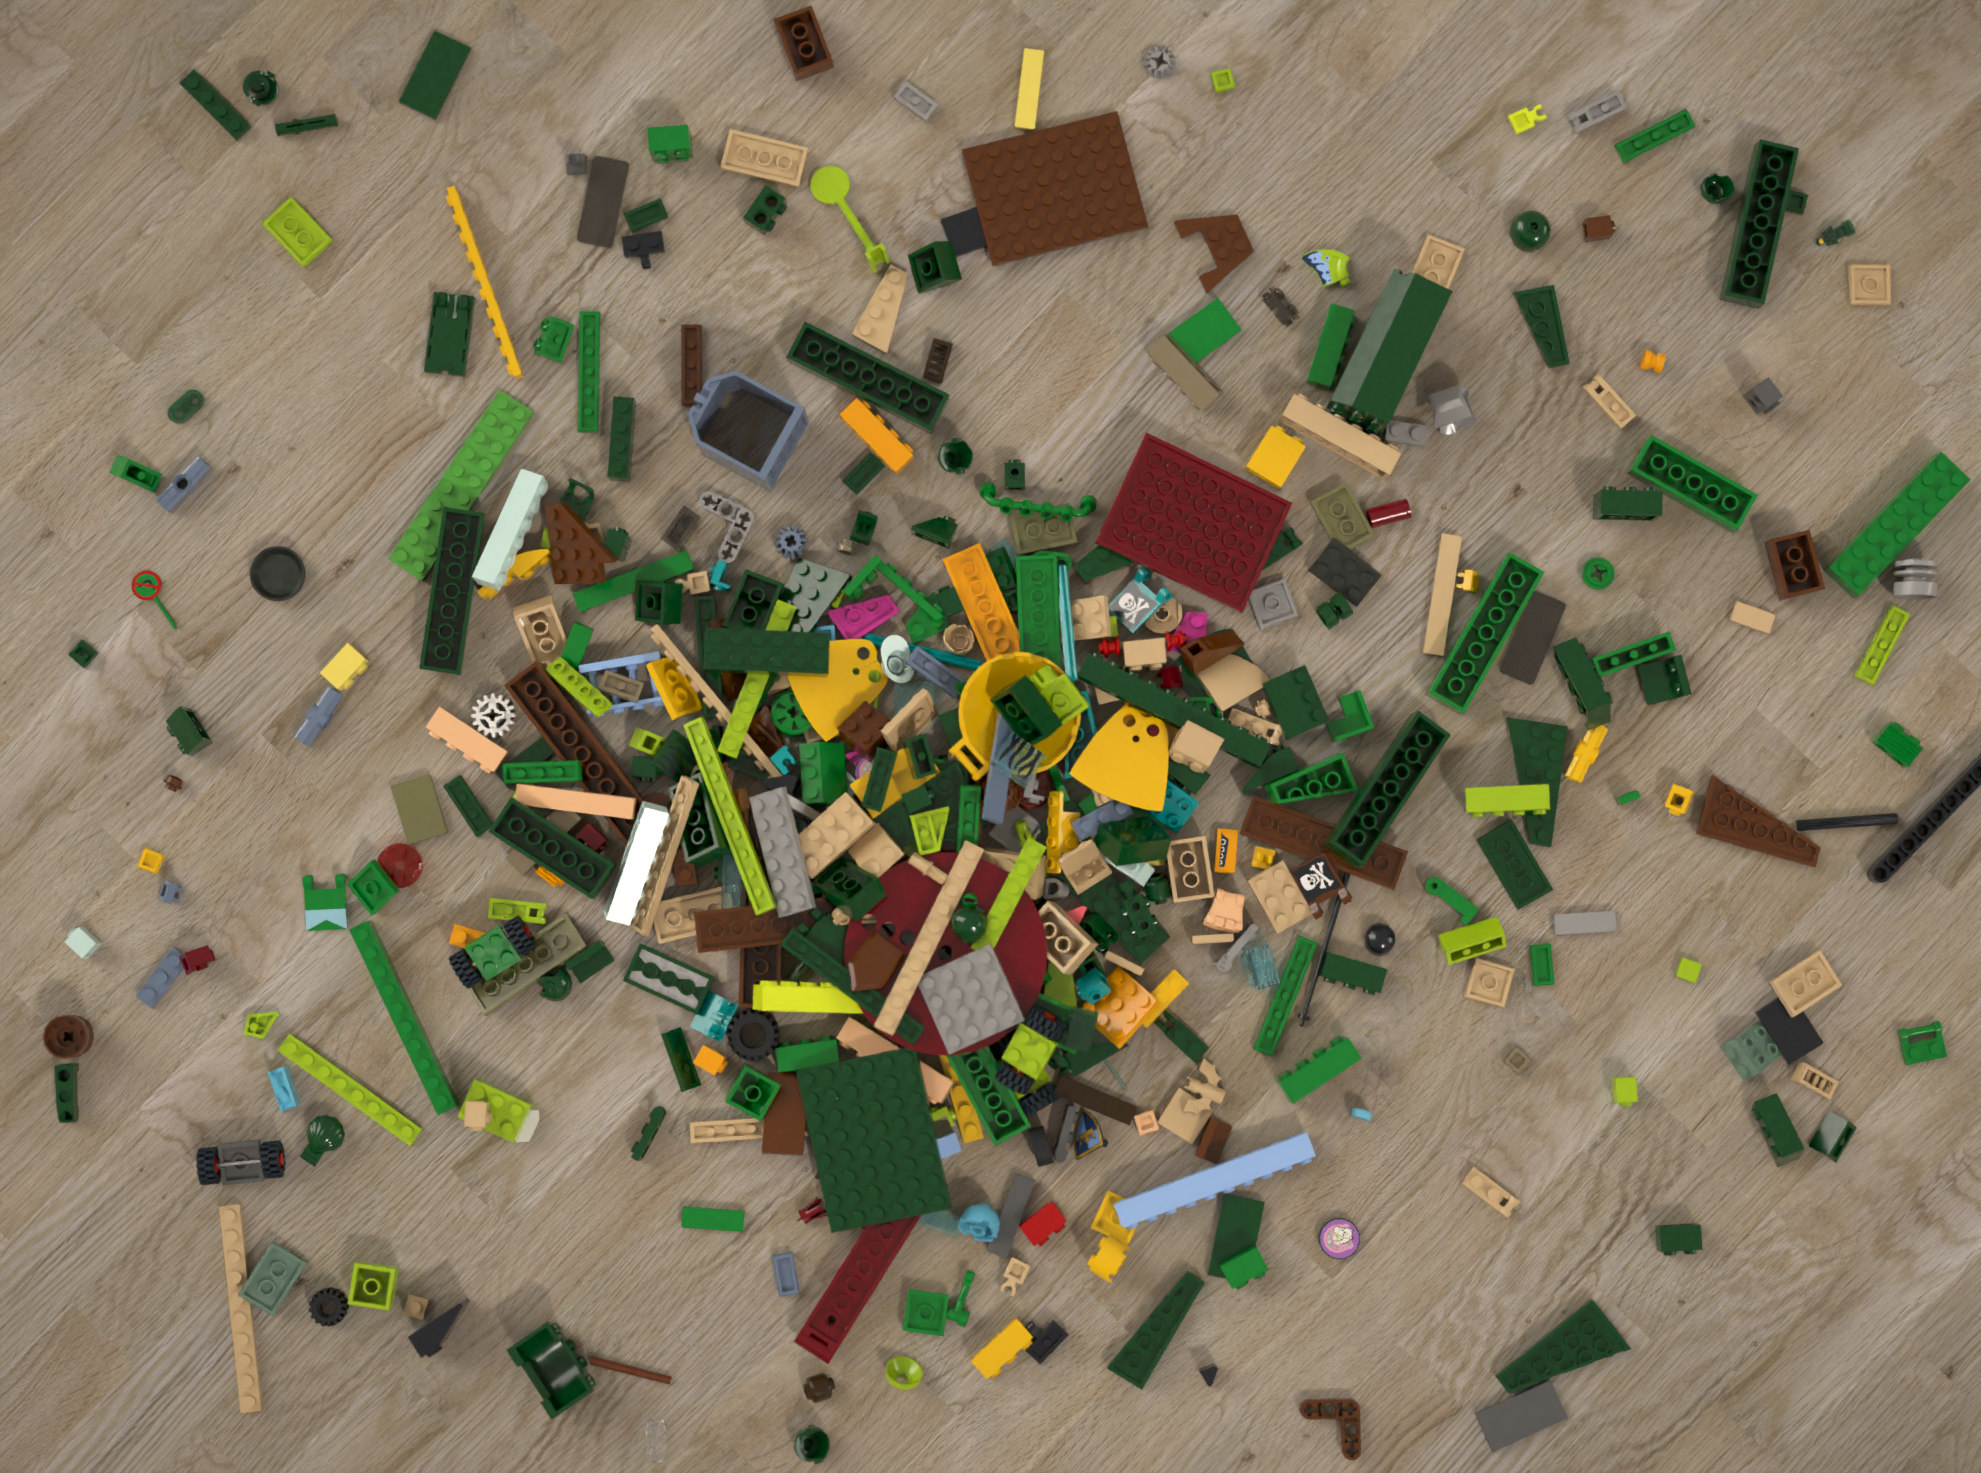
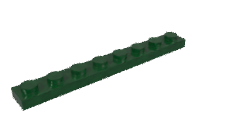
(840, 978)

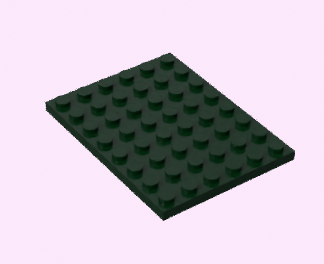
(873, 1139)

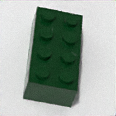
(703, 833)

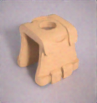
(1225, 912)

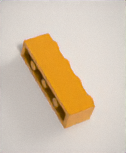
(877, 436)

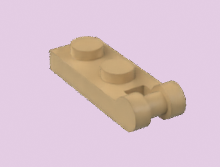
(1609, 402)
(1256, 726)
(1489, 1191)

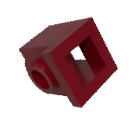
(592, 838)
(197, 958)

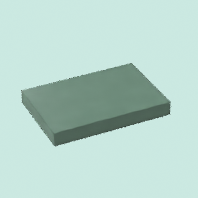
(272, 1278)

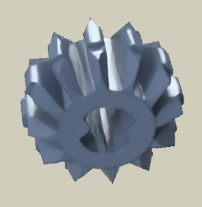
(788, 535)

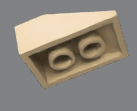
(541, 629)

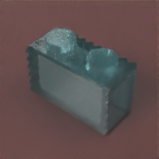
(1261, 967)

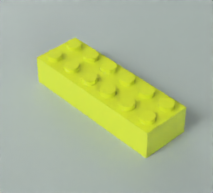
(802, 998)

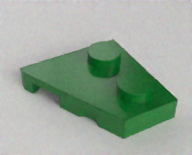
(923, 626)

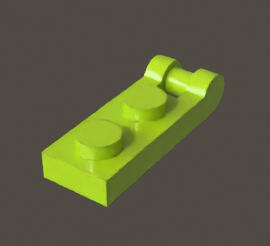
(508, 909)

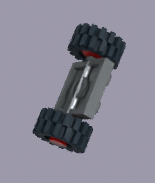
(240, 1162)

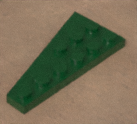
(1538, 761)
(1570, 1345)

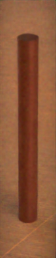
(630, 1370)

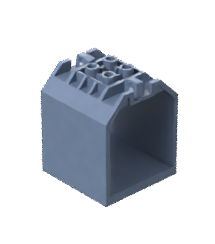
(708, 405)

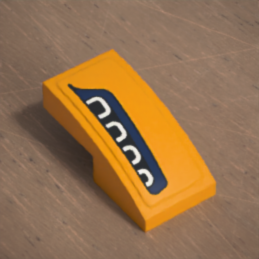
(1226, 851)

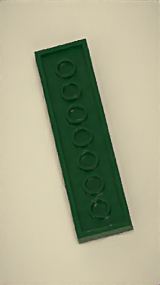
(1106, 900)

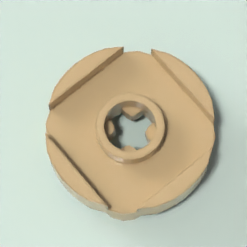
(1169, 622)

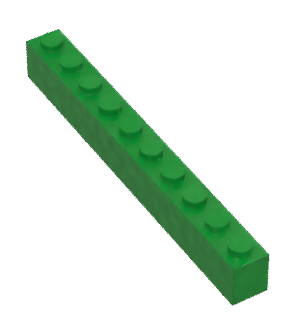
(404, 1017)

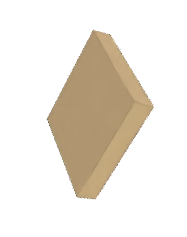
(1869, 285)
(1489, 982)
(1183, 1124)

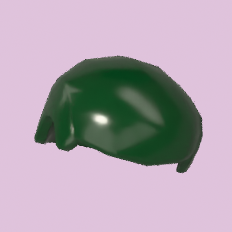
(1717, 188)

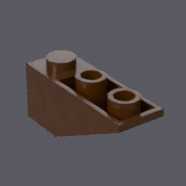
(1209, 649)

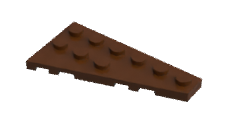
(1743, 823)

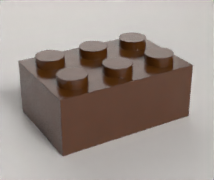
(803, 43)
(1794, 565)

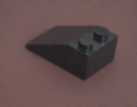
(431, 1336)

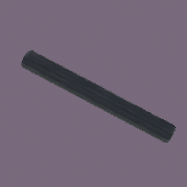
(1846, 822)

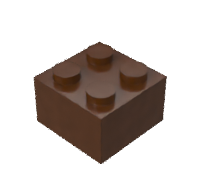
(863, 730)

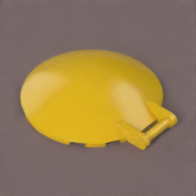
(979, 716)

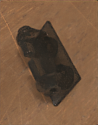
(1276, 299)

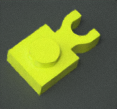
(1524, 120)

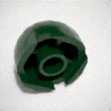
(1530, 231)

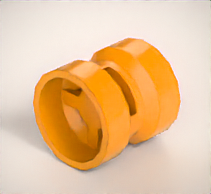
(1650, 361)

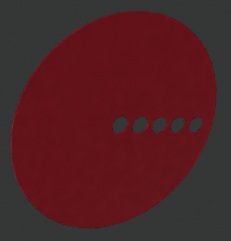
(908, 905)

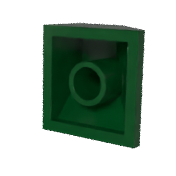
(937, 530)

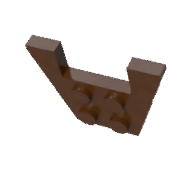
(1225, 241)

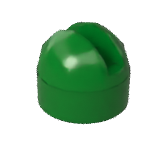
(968, 904)

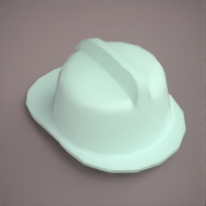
(894, 655)

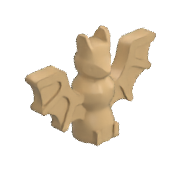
(1208, 1091)

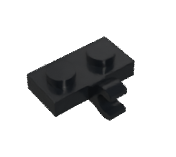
(643, 246)
(1045, 1341)

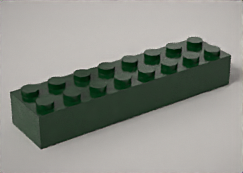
(1759, 224)
(868, 377)
(452, 591)
(1387, 789)

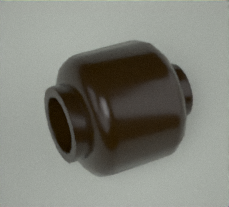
(818, 1387)

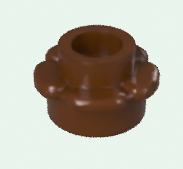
(173, 783)

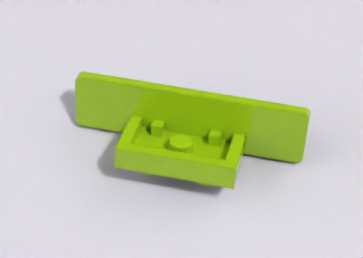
(579, 687)

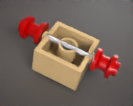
(1143, 653)

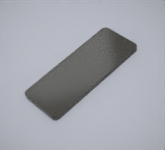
(603, 201)
(1532, 638)

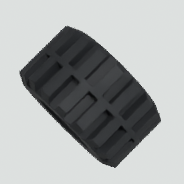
(735, 1034)

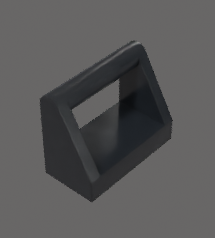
(789, 781)

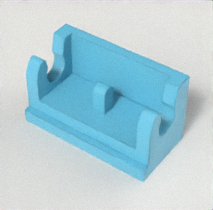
(284, 1088)

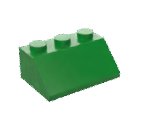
(823, 773)

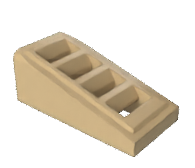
(1802, 1075)

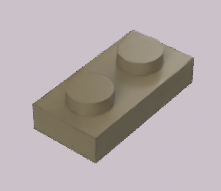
(621, 686)

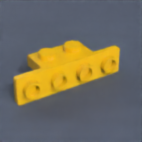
(1060, 832)

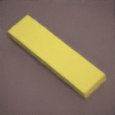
(1029, 89)

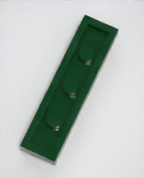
(215, 105)

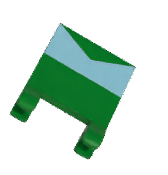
(325, 907)

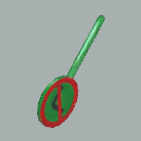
(147, 586)

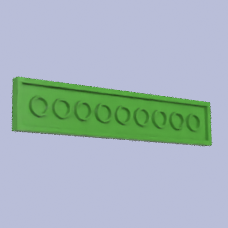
(462, 481)

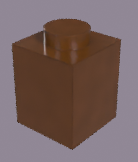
(1598, 228)

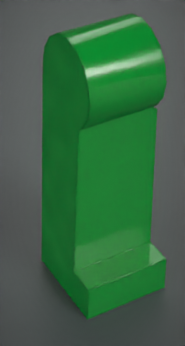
(1448, 895)

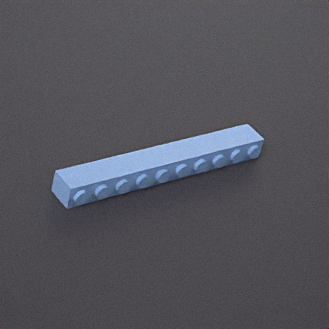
(1214, 1179)

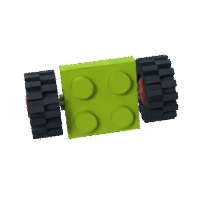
(1029, 1050)
(1038, 1098)

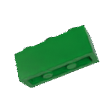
(807, 1054)

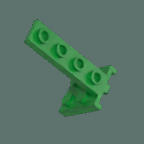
(869, 575)

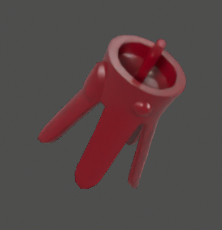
(812, 1212)

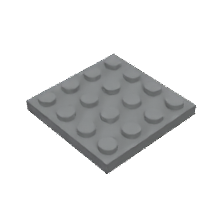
(970, 999)

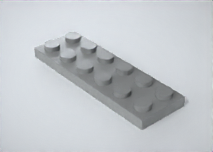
(782, 852)

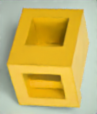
(1676, 792)

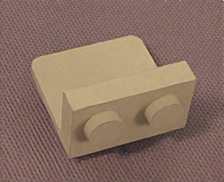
(1084, 866)

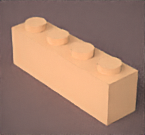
(468, 740)

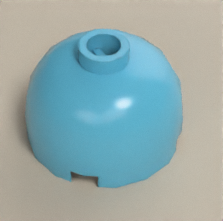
(980, 1222)

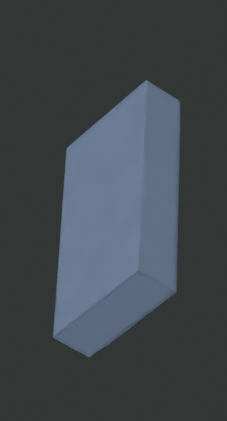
(785, 1274)

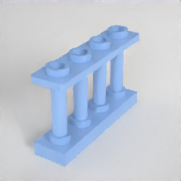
(631, 664)

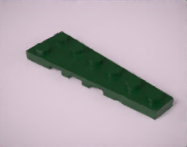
(1145, 1348)

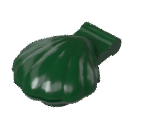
(324, 1135)

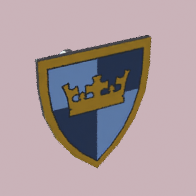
(1087, 1135)

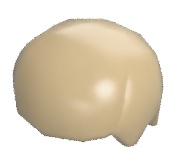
(958, 639)

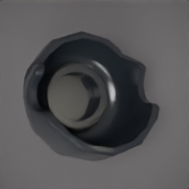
(1379, 939)

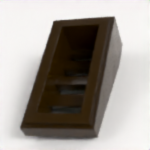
(943, 343)

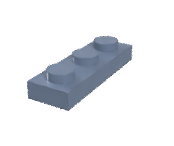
(934, 671)
(1088, 824)
(161, 979)

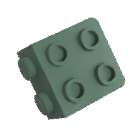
(1751, 1051)

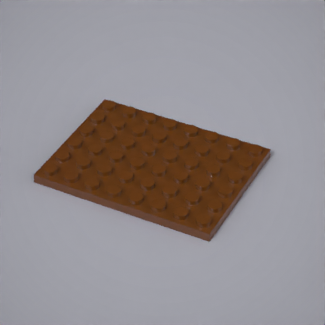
(1054, 188)

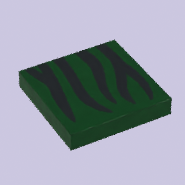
(675, 757)

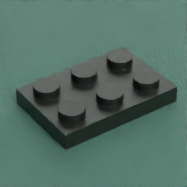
(1345, 572)

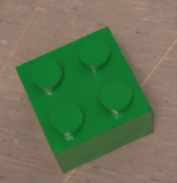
(670, 143)

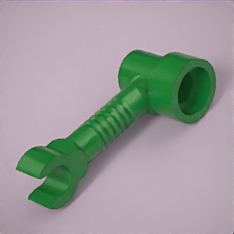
(957, 1313)

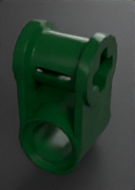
(1099, 930)

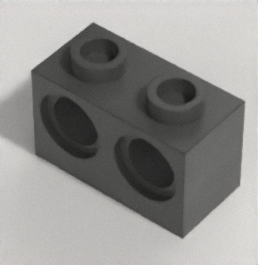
(1763, 397)

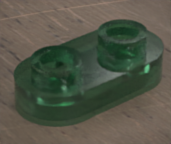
(185, 405)

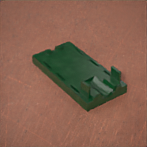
(449, 334)

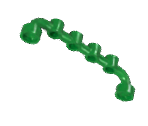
(1026, 507)

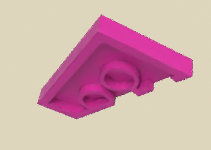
(861, 618)

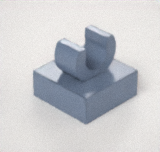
(167, 892)

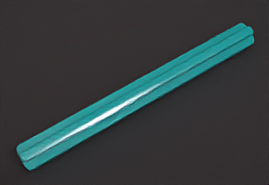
(1066, 623)
(941, 656)

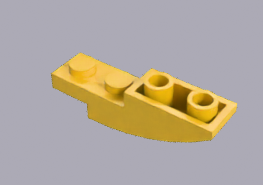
(522, 568)

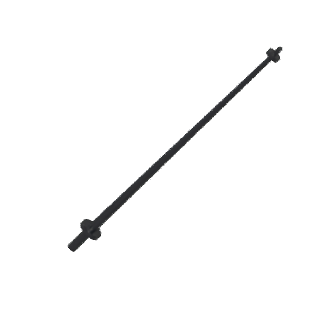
(1345, 879)

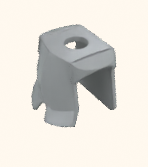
(1452, 409)

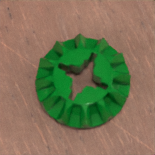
(1601, 565)

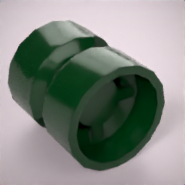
(1328, 615)

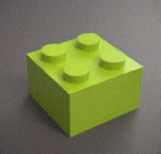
(373, 1285)

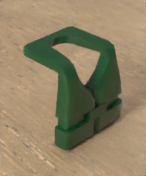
(582, 506)

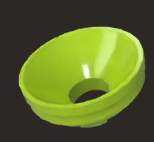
(905, 1368)

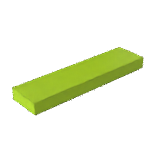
(1882, 645)

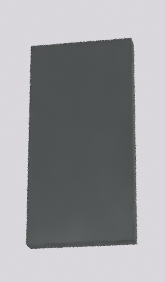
(1521, 1415)

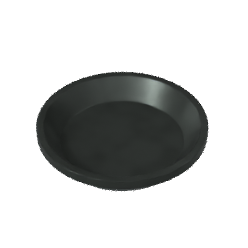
(277, 573)

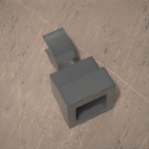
(576, 164)

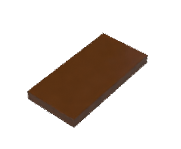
(785, 1118)

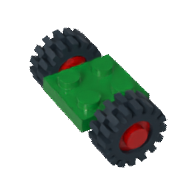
(492, 952)

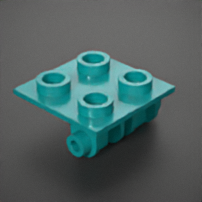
(1176, 808)
(714, 1016)

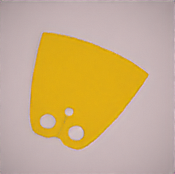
(835, 697)
(1125, 768)

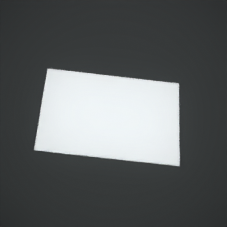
(529, 1126)

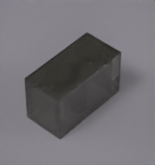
(681, 529)

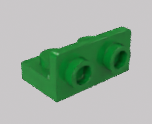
(553, 339)

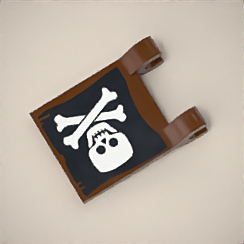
(1319, 882)

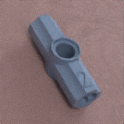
(174, 494)
(319, 716)

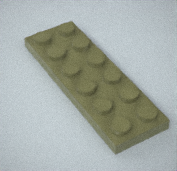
(555, 947)

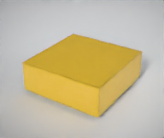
(151, 860)

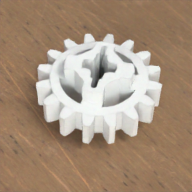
(493, 706)

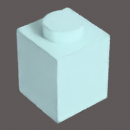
(82, 942)

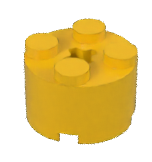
(1109, 1258)

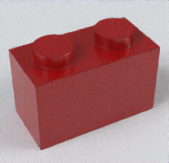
(1043, 1223)

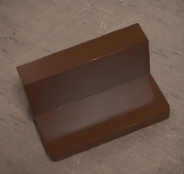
(1213, 1140)

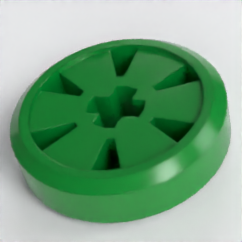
(783, 719)

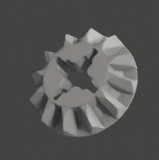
(1164, 69)

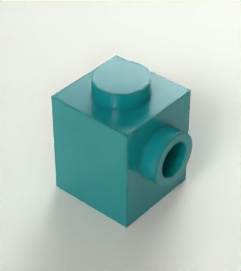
(1093, 986)

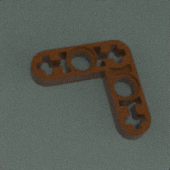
(1345, 1417)

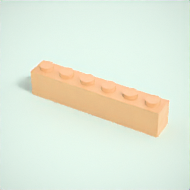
(868, 1042)

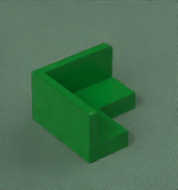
(1356, 718)

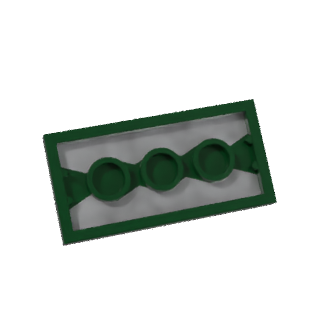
(668, 978)

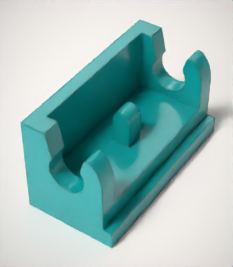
(783, 757)

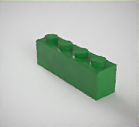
(1330, 346)
(1633, 654)

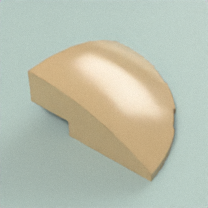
(1231, 681)

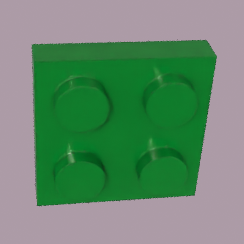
(373, 887)
(925, 1312)

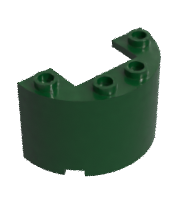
(553, 1368)

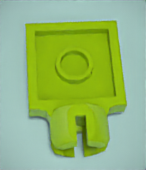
(1059, 693)

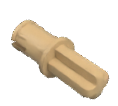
(927, 868)

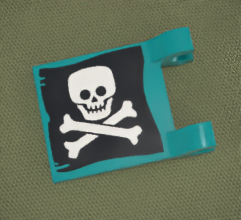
(1137, 602)

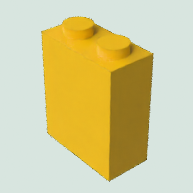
(1275, 456)

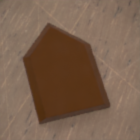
(874, 963)

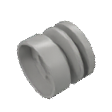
(1915, 579)

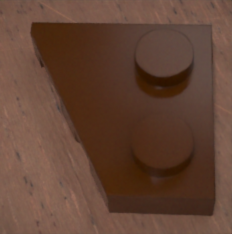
(765, 733)

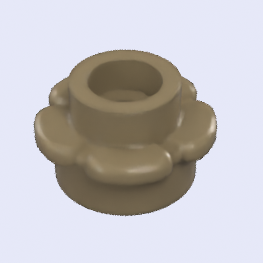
(846, 547)

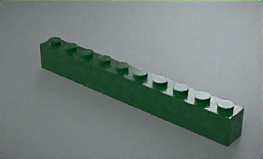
(1171, 709)

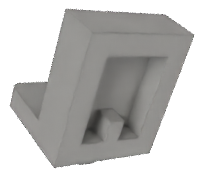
(1032, 785)

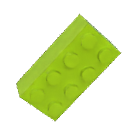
(1507, 799)

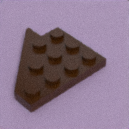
(574, 548)

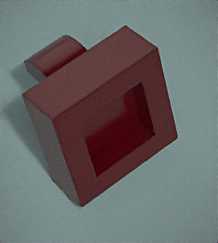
(1171, 677)

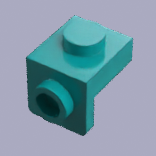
(717, 572)

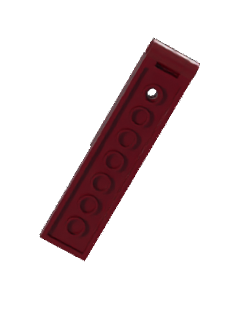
(853, 1286)

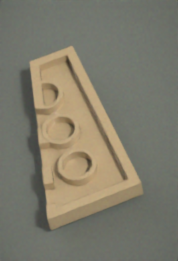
(880, 315)

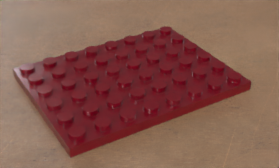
(1193, 522)

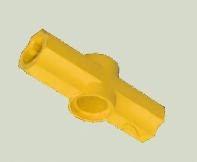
(1585, 753)

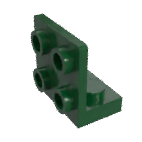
(1664, 680)

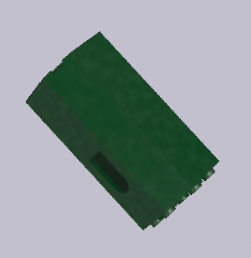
(1388, 351)

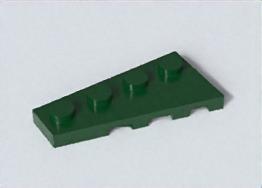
(1544, 321)

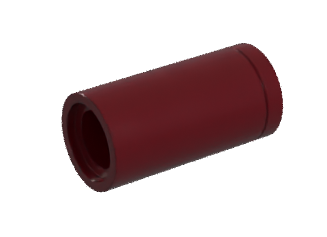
(1388, 513)

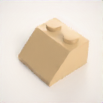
(1195, 747)
(876, 851)

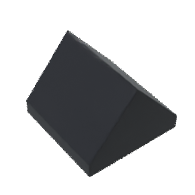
(1209, 1373)

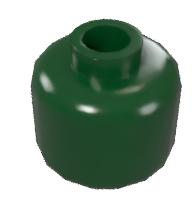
(1158, 888)

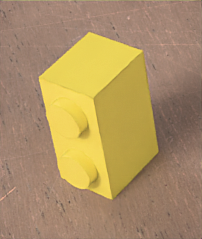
(345, 667)

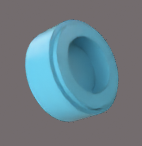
(1361, 1114)

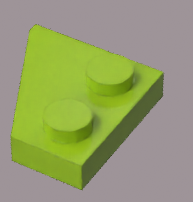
(930, 829)

